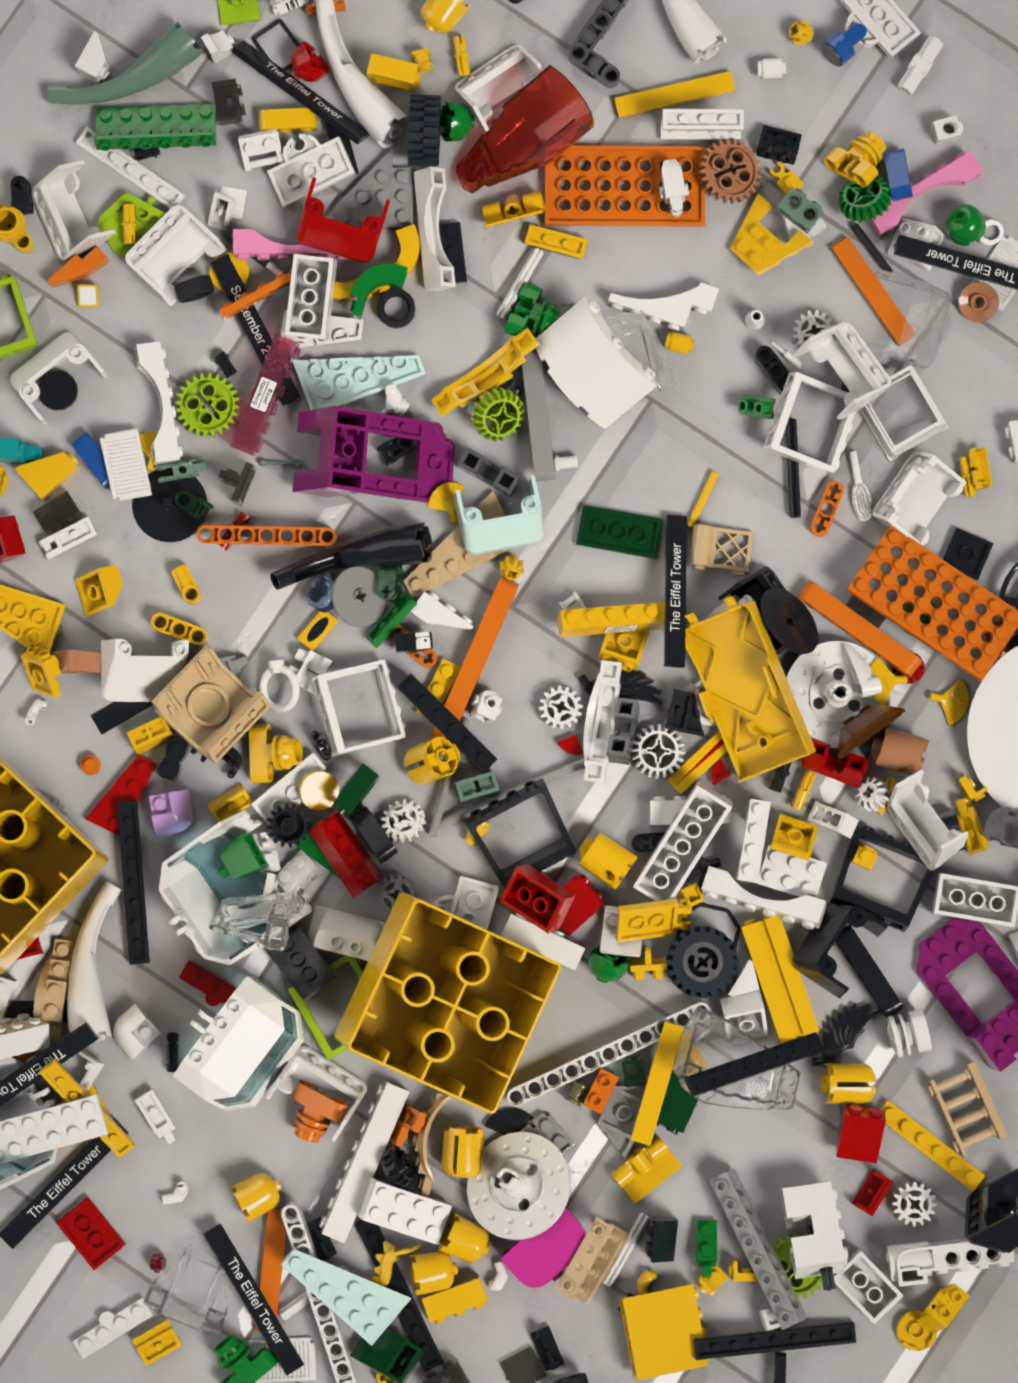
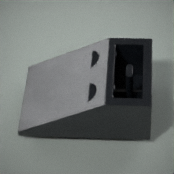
(663, 1239)

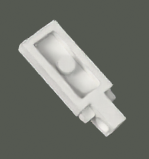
(156, 1115)

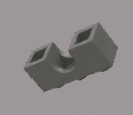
(487, 472)
(622, 740)

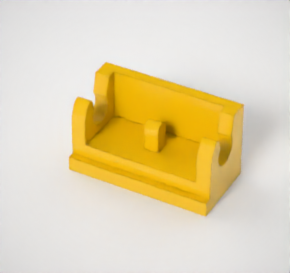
(150, 735)

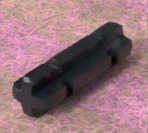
(172, 1052)

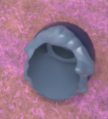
(320, 593)

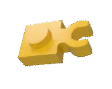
(786, 180)

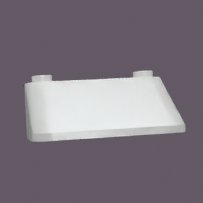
(171, 250)
(138, 677)

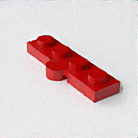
(215, 988)

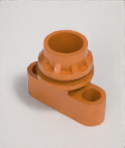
(312, 1120)

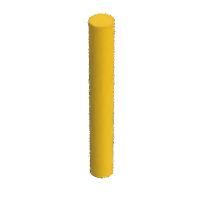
(702, 499)

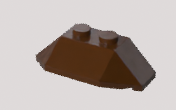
(864, 726)

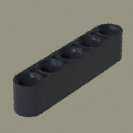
(868, 972)

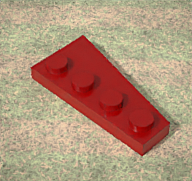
(126, 789)

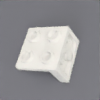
(919, 231)
(608, 941)

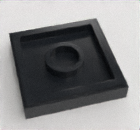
(967, 553)

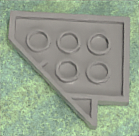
(371, 192)

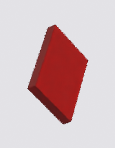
(91, 1233)

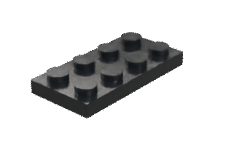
(302, 964)

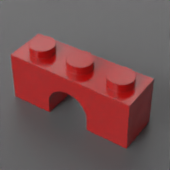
(846, 770)

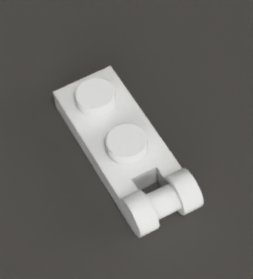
(68, 538)

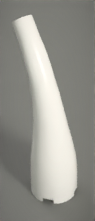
(694, 28)
(371, 107)
(84, 990)

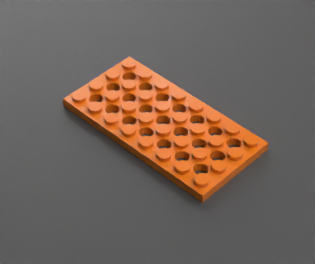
(615, 216)
(922, 605)

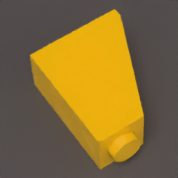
(48, 473)

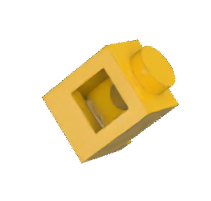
(864, 857)

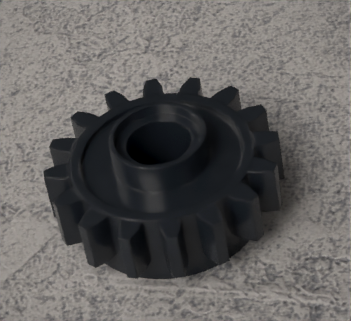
(288, 836)
(399, 1168)

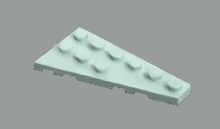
(351, 379)
(355, 1300)

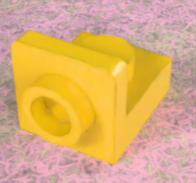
(967, 787)
(745, 1275)
(711, 1284)

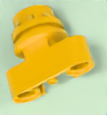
(860, 161)
(13, 228)
(264, 753)

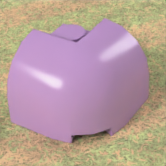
(172, 812)

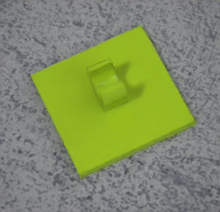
(238, 11)

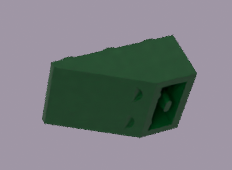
(389, 1356)

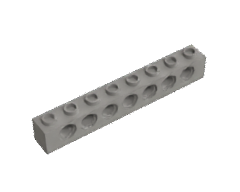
(758, 1249)

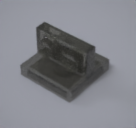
(241, 482)

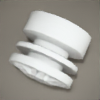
(909, 1033)

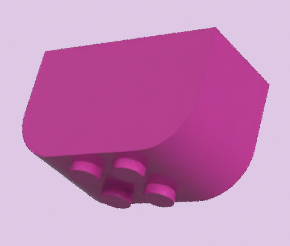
(545, 1256)

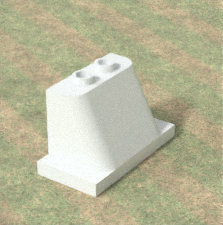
(344, 932)

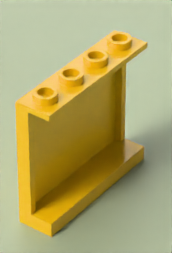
(662, 1331)

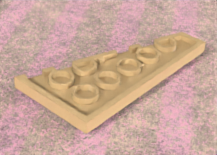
(450, 557)

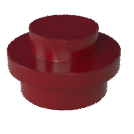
(157, 1262)

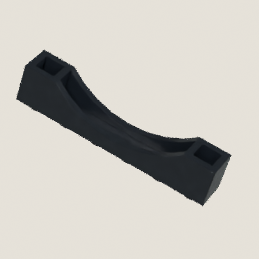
(446, 723)

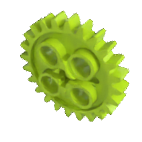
(221, 393)
(783, 1253)

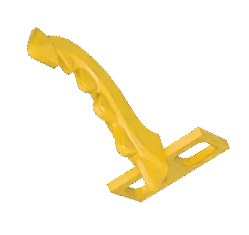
(386, 1261)

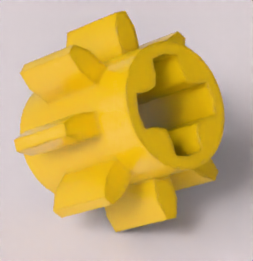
(801, 32)
(511, 567)

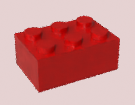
(537, 898)

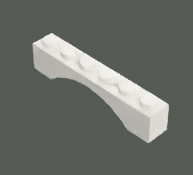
(429, 189)
(150, 362)
(804, 910)

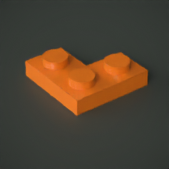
(408, 1119)

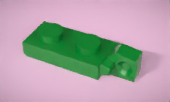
(706, 1246)

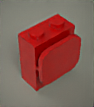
(584, 904)
(860, 1133)

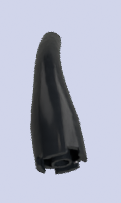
(387, 547)

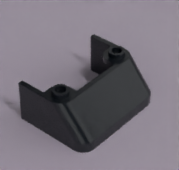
(755, 587)
(812, 956)
(993, 1214)

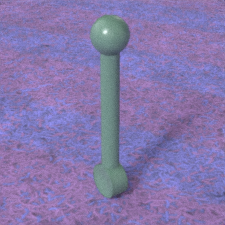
(262, 462)

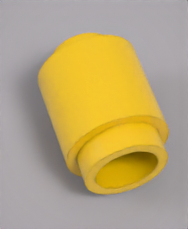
(679, 343)

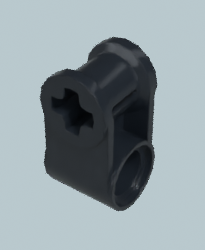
(22, 198)
(395, 449)

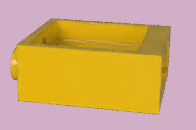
(394, 73)
(947, 1304)

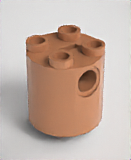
(898, 751)

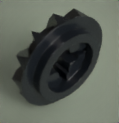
(321, 745)

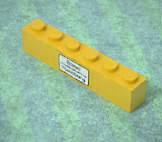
(611, 619)

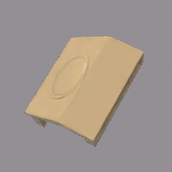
(209, 705)

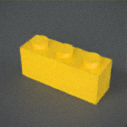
(455, 1300)

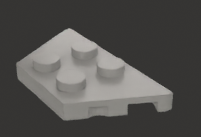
(620, 1115)

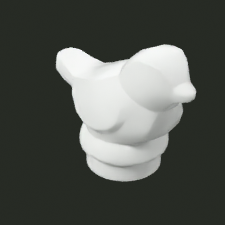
(394, 400)

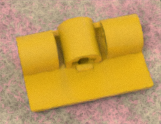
(497, 214)
(646, 1169)

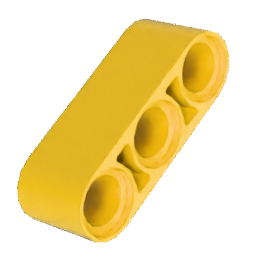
(288, 120)
(170, 625)

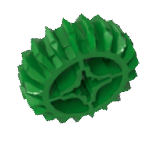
(866, 201)

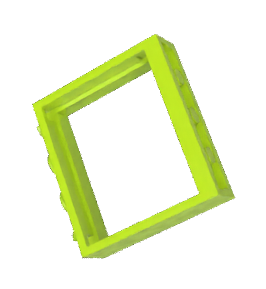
(25, 344)
(308, 1016)

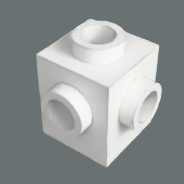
(486, 706)

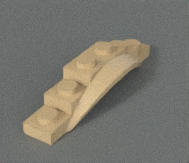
(52, 988)
(420, 1142)

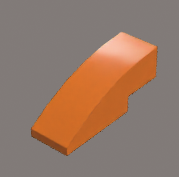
(79, 268)

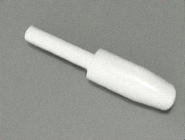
(788, 356)

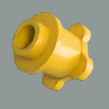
(422, 58)

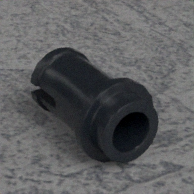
(141, 154)
(225, 364)

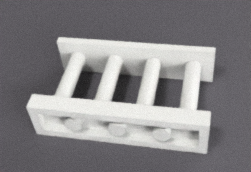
(702, 124)

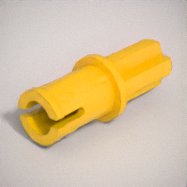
(461, 56)
(129, 224)
(965, 471)
(803, 790)

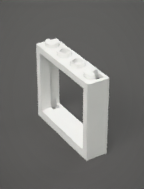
(781, 418)
(328, 713)

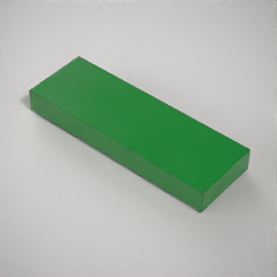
(391, 620)

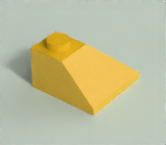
(99, 589)

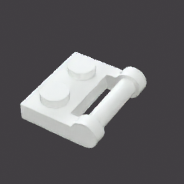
(260, 143)

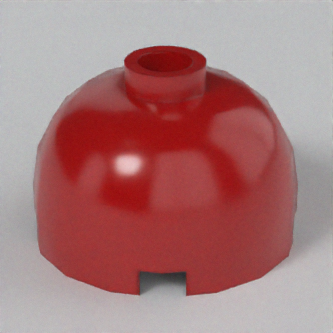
(307, 64)

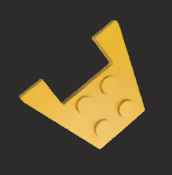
(758, 246)

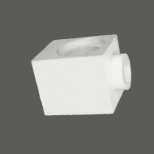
(940, 135)

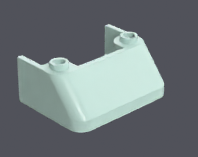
(502, 532)

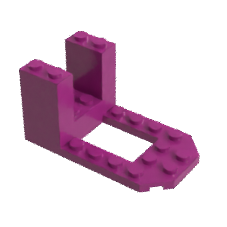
(344, 455)
(943, 952)

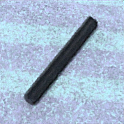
(793, 470)

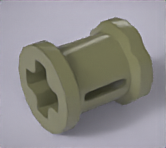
(576, 1093)

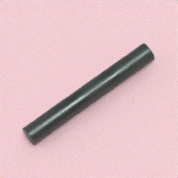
(871, 247)

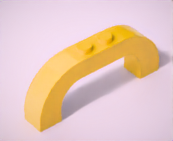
(409, 257)

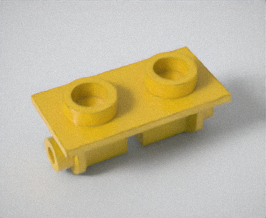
(980, 468)

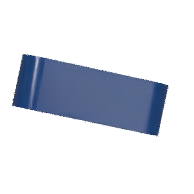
(898, 174)
(92, 457)

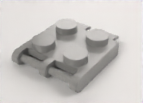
(551, 1130)

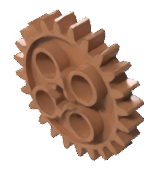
(723, 154)

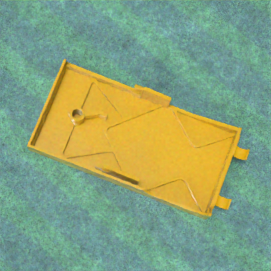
(746, 690)

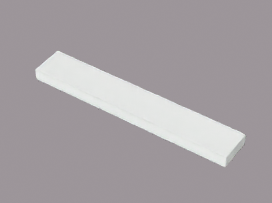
(132, 171)

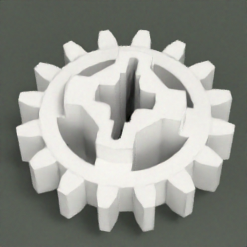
(811, 323)
(556, 719)
(403, 821)
(921, 1197)

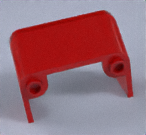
(336, 236)

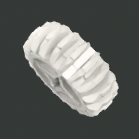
(659, 733)

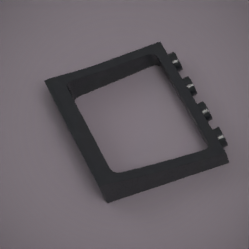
(540, 859)
(885, 914)

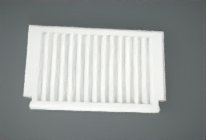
(1005, 253)
(125, 465)
(305, 1350)

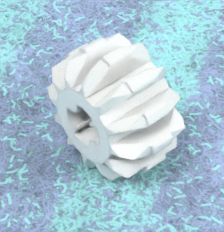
(872, 794)

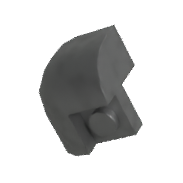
(1003, 827)

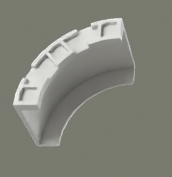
(593, 364)

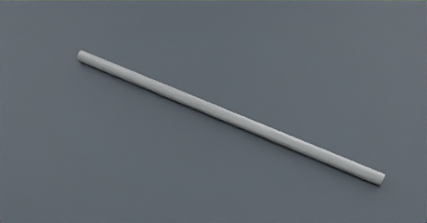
(465, 813)

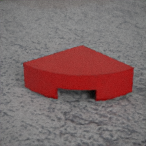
(571, 745)
(719, 772)

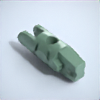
(192, 470)

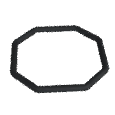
(731, 917)

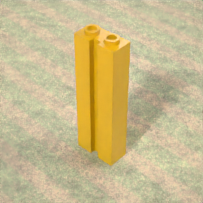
(778, 978)

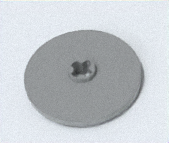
(356, 611)

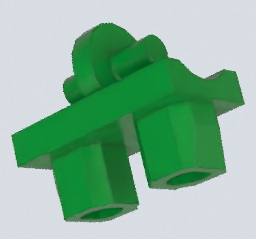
(756, 406)

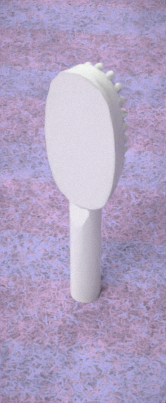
(860, 495)

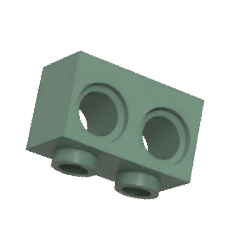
(796, 214)
(477, 786)

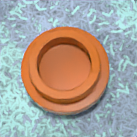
(90, 765)

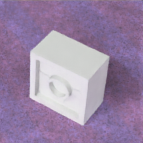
(83, 1068)

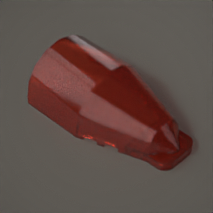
(528, 133)

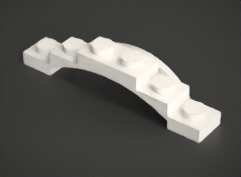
(601, 721)

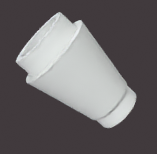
(752, 323)

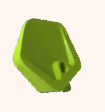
(145, 216)

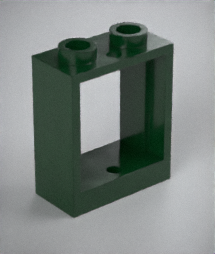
(356, 790)

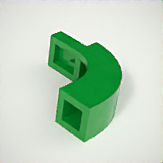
(375, 277)

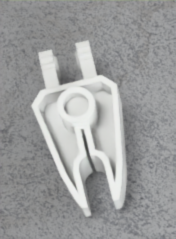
(673, 186)

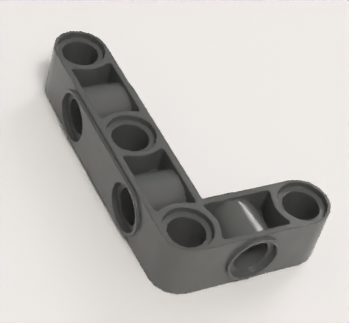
(591, 62)

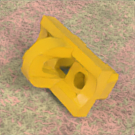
(640, 965)

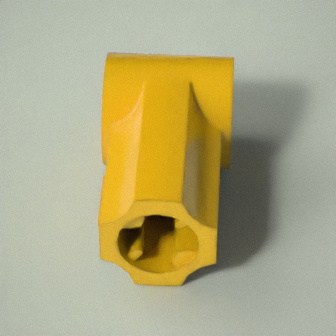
(186, 584)

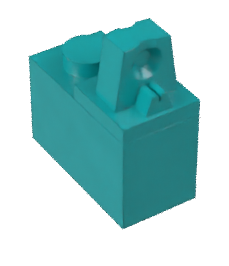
(18, 452)

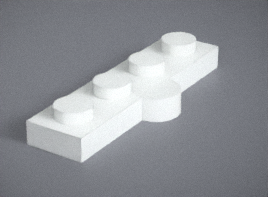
(112, 1327)

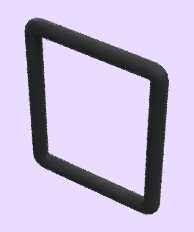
(267, 29)

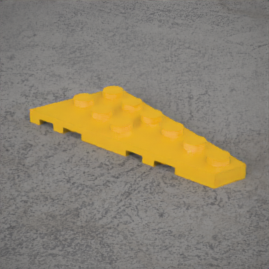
(30, 618)

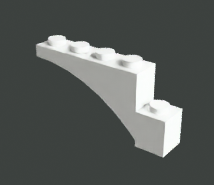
(670, 310)

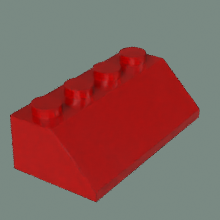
(345, 854)

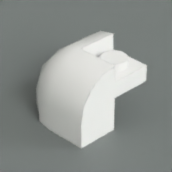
(134, 1031)

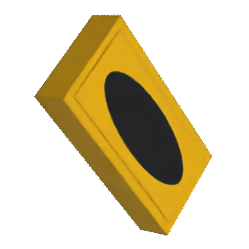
(317, 630)

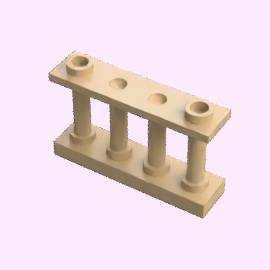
(987, 1110)
(592, 1261)

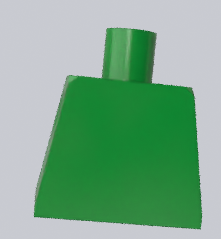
(242, 858)

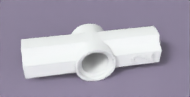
(920, 65)

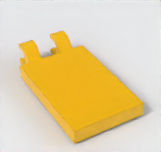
(652, 919)

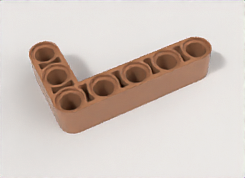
(79, 661)

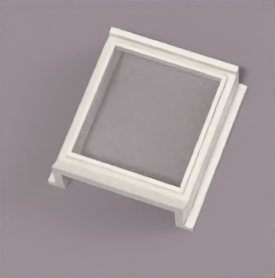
(903, 414)

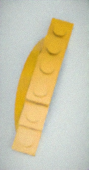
(488, 375)

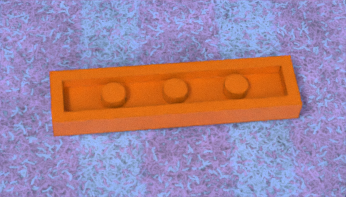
(248, 299)

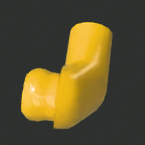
(644, 1281)

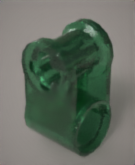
(194, 506)
(390, 582)

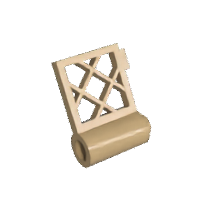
(704, 545)

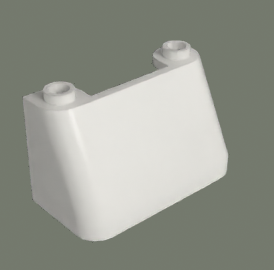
(917, 495)

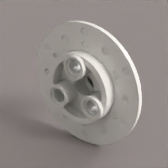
(813, 678)
(509, 1164)

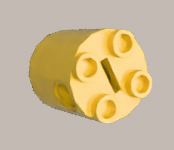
(606, 859)

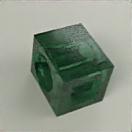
(639, 1077)

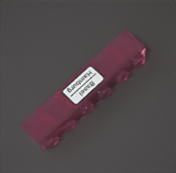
(265, 395)

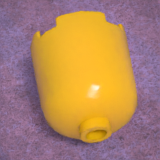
(443, 14)
(256, 1195)
(464, 1239)
(432, 1272)

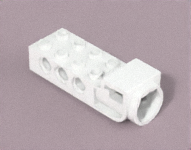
(931, 1256)

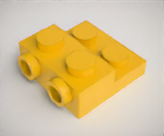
(624, 648)
(41, 671)
(794, 837)

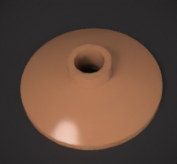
(971, 309)

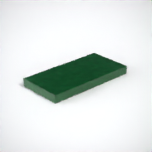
(619, 532)

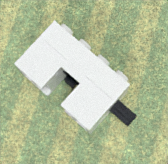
(822, 1248)

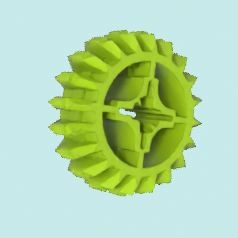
(494, 408)

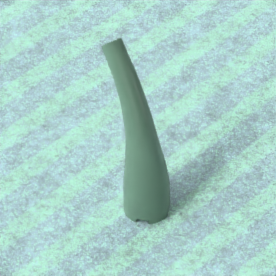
(159, 62)

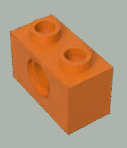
(600, 1090)

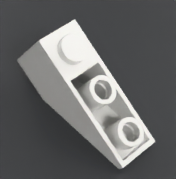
(436, 614)

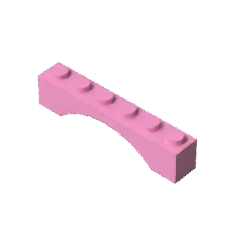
(959, 172)
(251, 244)

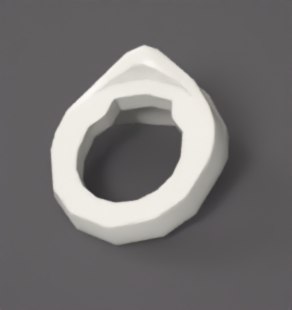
(985, 241)

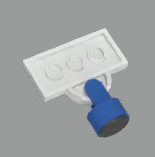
(868, 25)

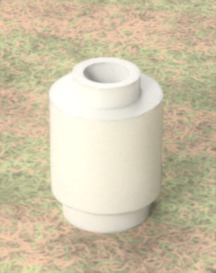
(771, 68)

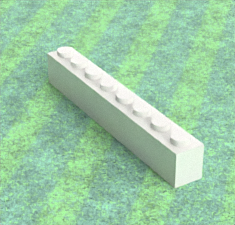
(364, 1161)

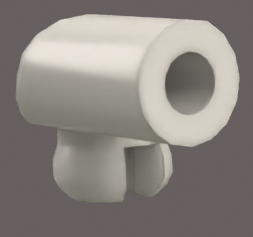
(34, 709)
(178, 1195)
(501, 1277)

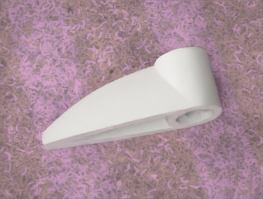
(863, 676)

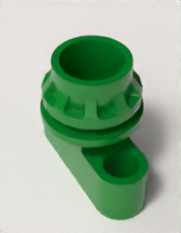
(531, 312)
(233, 1355)

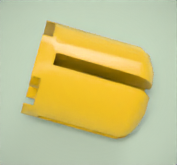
(429, 754)
(847, 1073)
(462, 1151)

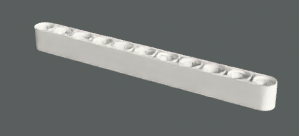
(582, 1070)
(322, 1319)

